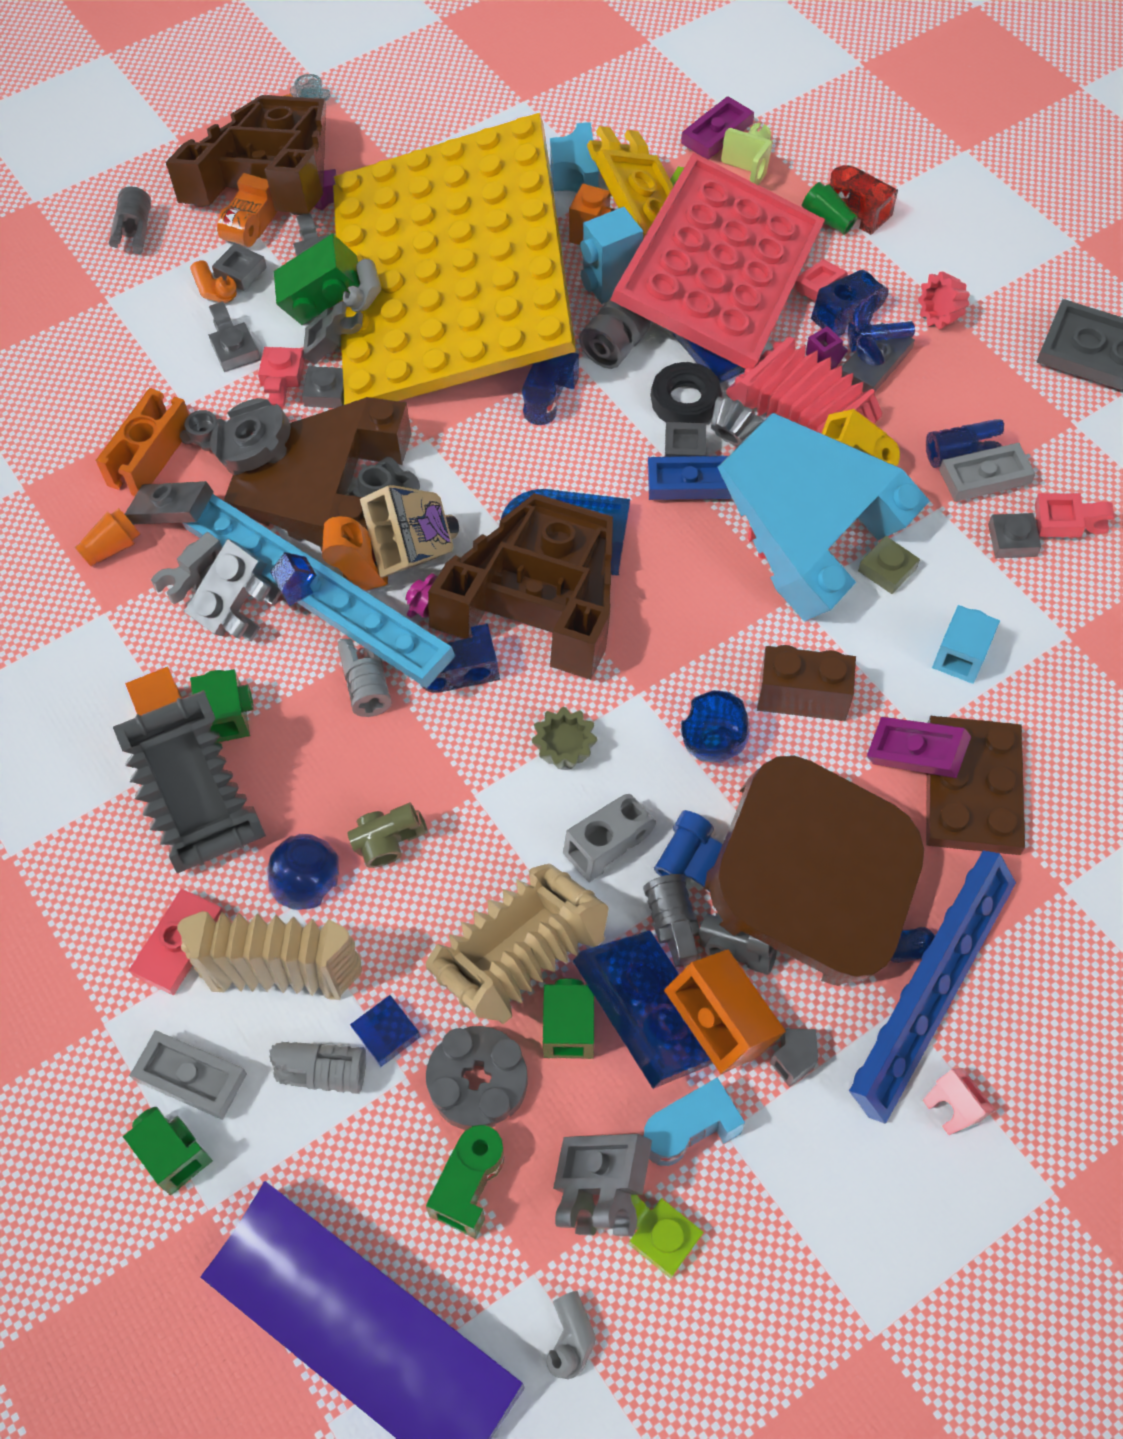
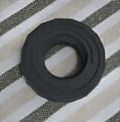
(681, 375)

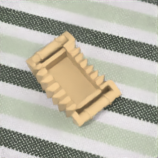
(517, 941)
(270, 954)

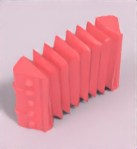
(801, 388)

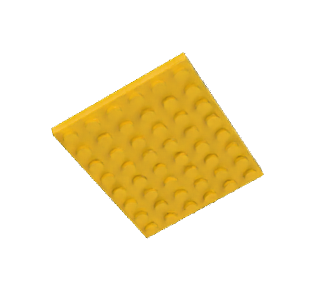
(461, 263)

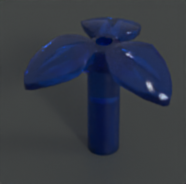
(864, 334)

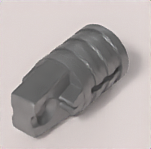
(673, 916)

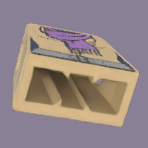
(407, 527)

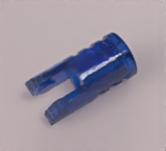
(962, 440)

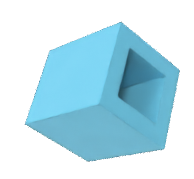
(966, 643)

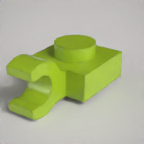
(663, 1235)

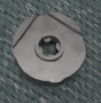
(241, 450)
(460, 1053)

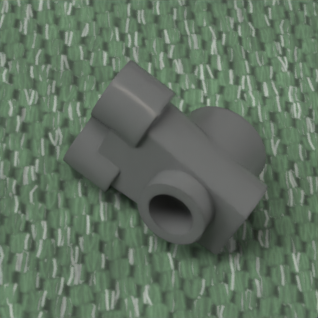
(381, 475)
(742, 946)

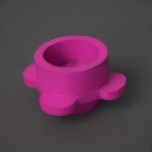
(418, 597)

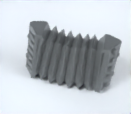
(186, 782)

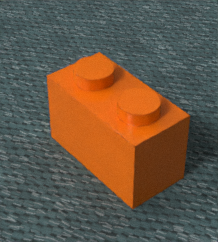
(724, 1010)

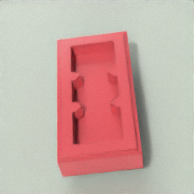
(161, 958)

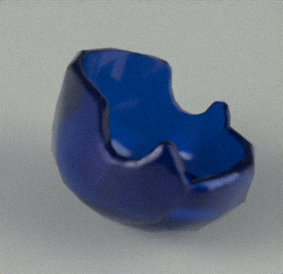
(716, 727)
(302, 871)

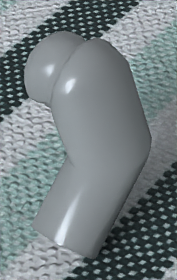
(362, 296)
(575, 1341)

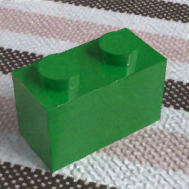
(316, 279)

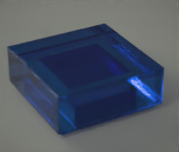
(385, 1030)

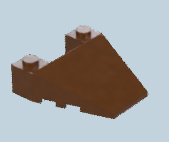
(267, 139)
(319, 466)
(540, 569)

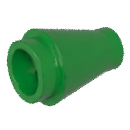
(829, 205)

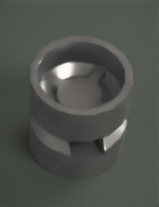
(612, 335)

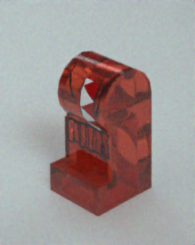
(865, 196)

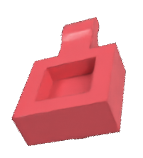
(279, 370)
(1068, 517)

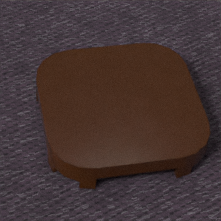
(817, 869)

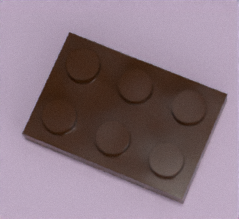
(986, 799)

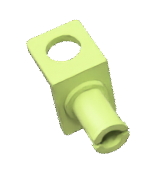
(748, 150)

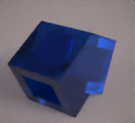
(293, 577)

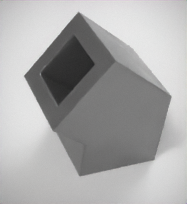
(797, 1054)

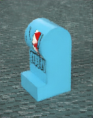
(690, 1121)

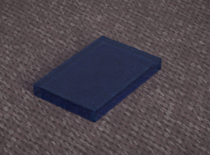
(630, 986)

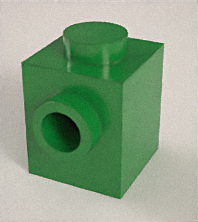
(228, 701)

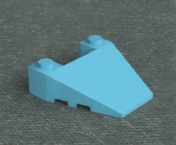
(803, 496)

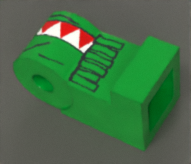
(471, 1164)

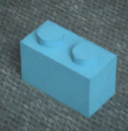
(607, 251)

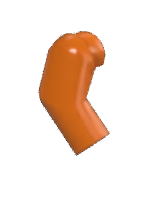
(211, 288)

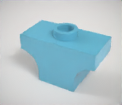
(571, 160)

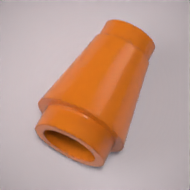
(108, 536)

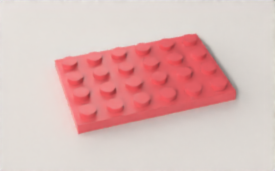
(719, 261)

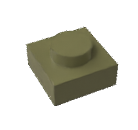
(888, 564)

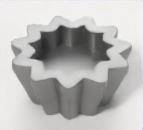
(733, 420)

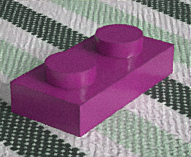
(708, 132)
(919, 746)

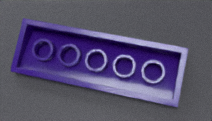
(358, 1326)

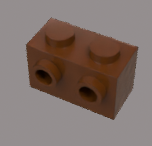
(806, 682)

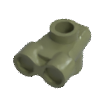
(379, 834)

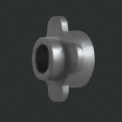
(199, 428)

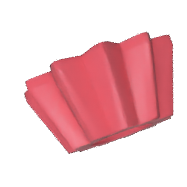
(943, 299)

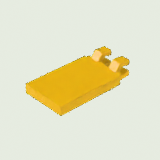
(631, 174)

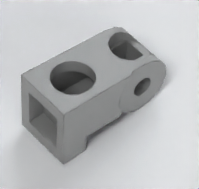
(607, 835)

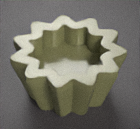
(564, 738)

